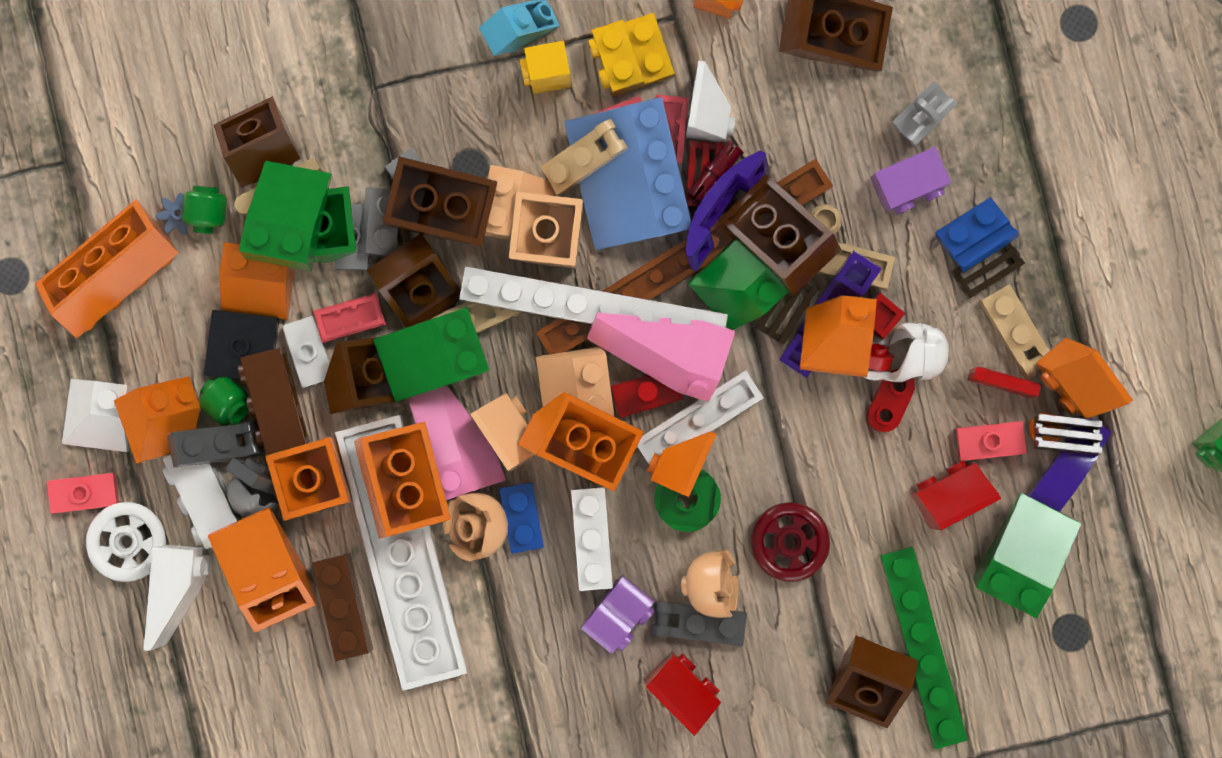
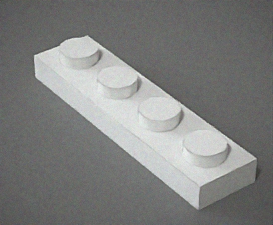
(702, 416)

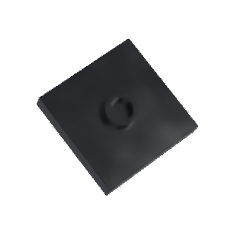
(237, 336)

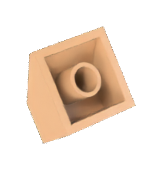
(503, 204)
(546, 229)
(577, 373)
(503, 428)

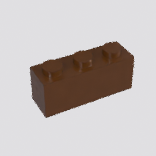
(273, 400)
(342, 607)

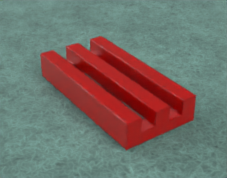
(705, 147)
(1004, 382)

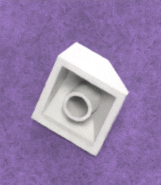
(709, 109)
(93, 417)

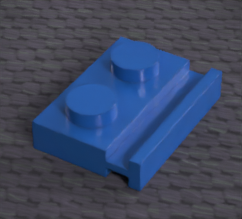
(976, 234)

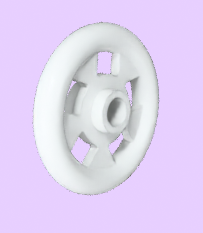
(106, 522)

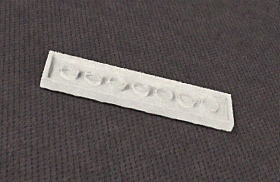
(405, 581)

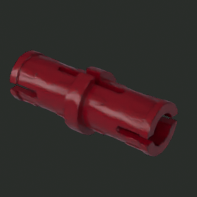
(715, 170)

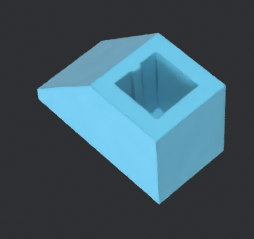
(518, 26)

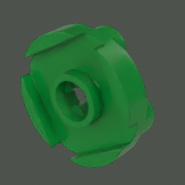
(698, 513)

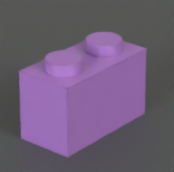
(910, 181)

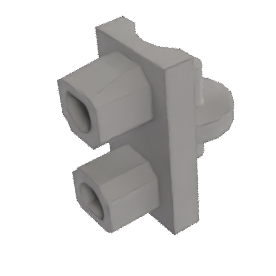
(923, 114)

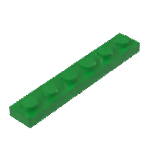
(923, 645)

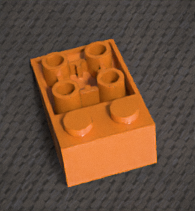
(263, 569)

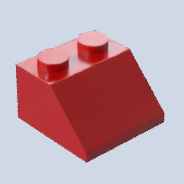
(954, 495)
(683, 691)

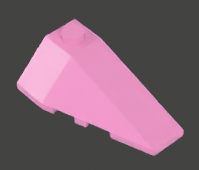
(677, 355)
(459, 446)

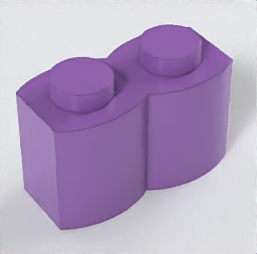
(618, 614)

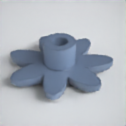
(169, 215)

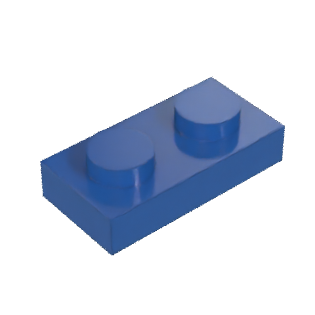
(522, 517)

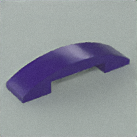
(740, 176)
(850, 280)
(1066, 473)

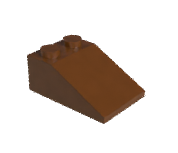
(837, 32)
(439, 202)
(781, 234)

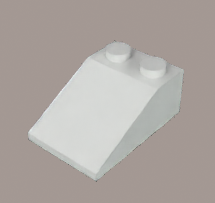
(173, 585)

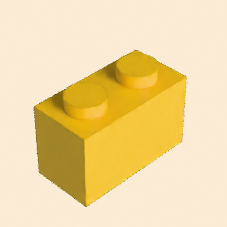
(546, 67)

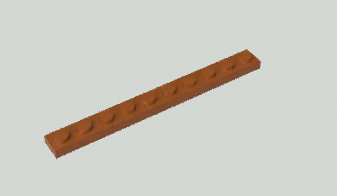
(673, 264)

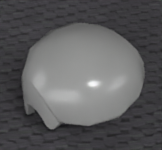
(248, 500)

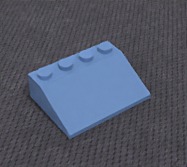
(640, 189)

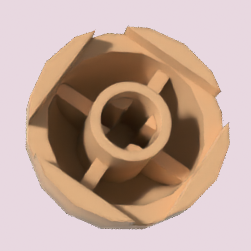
(476, 526)
(711, 585)

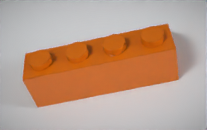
(106, 269)

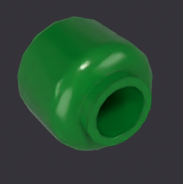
(204, 209)
(224, 401)

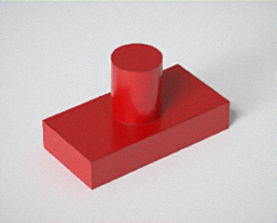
(642, 395)

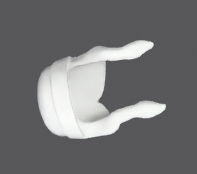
(925, 356)

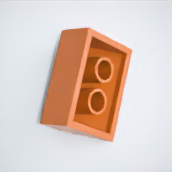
(582, 439)
(402, 479)

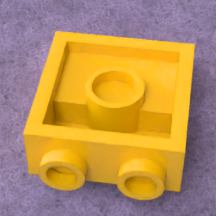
(630, 54)

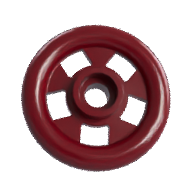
(818, 544)

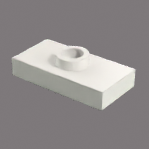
(307, 351)

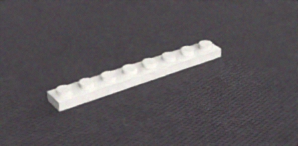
(569, 301)

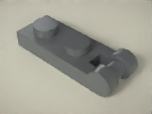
(213, 444)
(698, 626)

